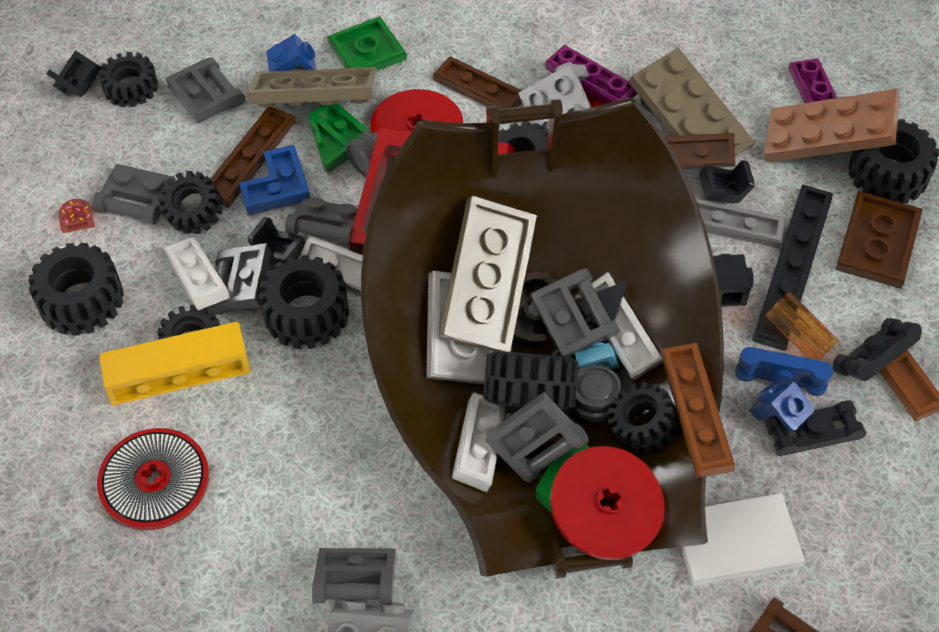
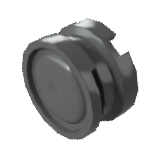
(361, 151)
(595, 392)

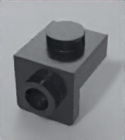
(76, 75)
(726, 184)
(281, 243)

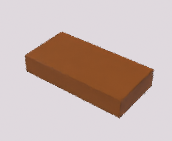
(912, 386)

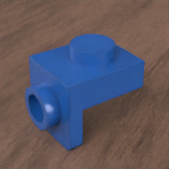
(291, 54)
(785, 402)

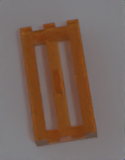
(804, 324)

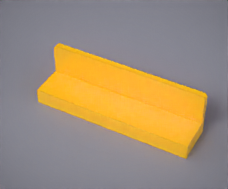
(174, 363)

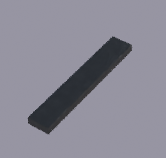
(794, 260)

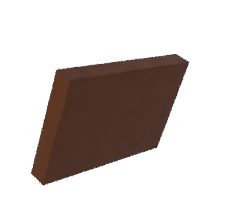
(879, 239)

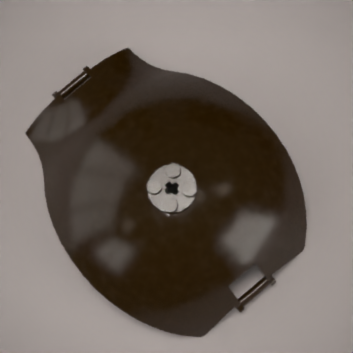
(603, 202)

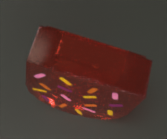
(76, 216)

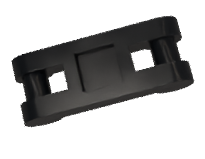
(878, 349)
(818, 429)

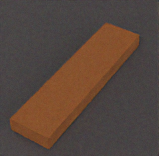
(697, 410)

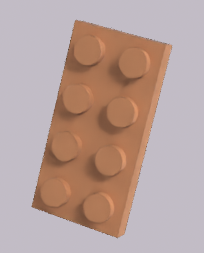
(832, 126)

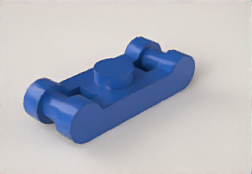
(783, 369)

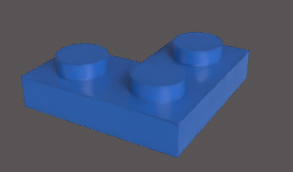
(283, 185)

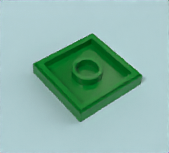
(367, 45)

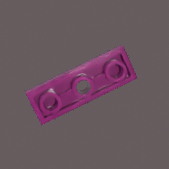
(811, 80)
(601, 83)

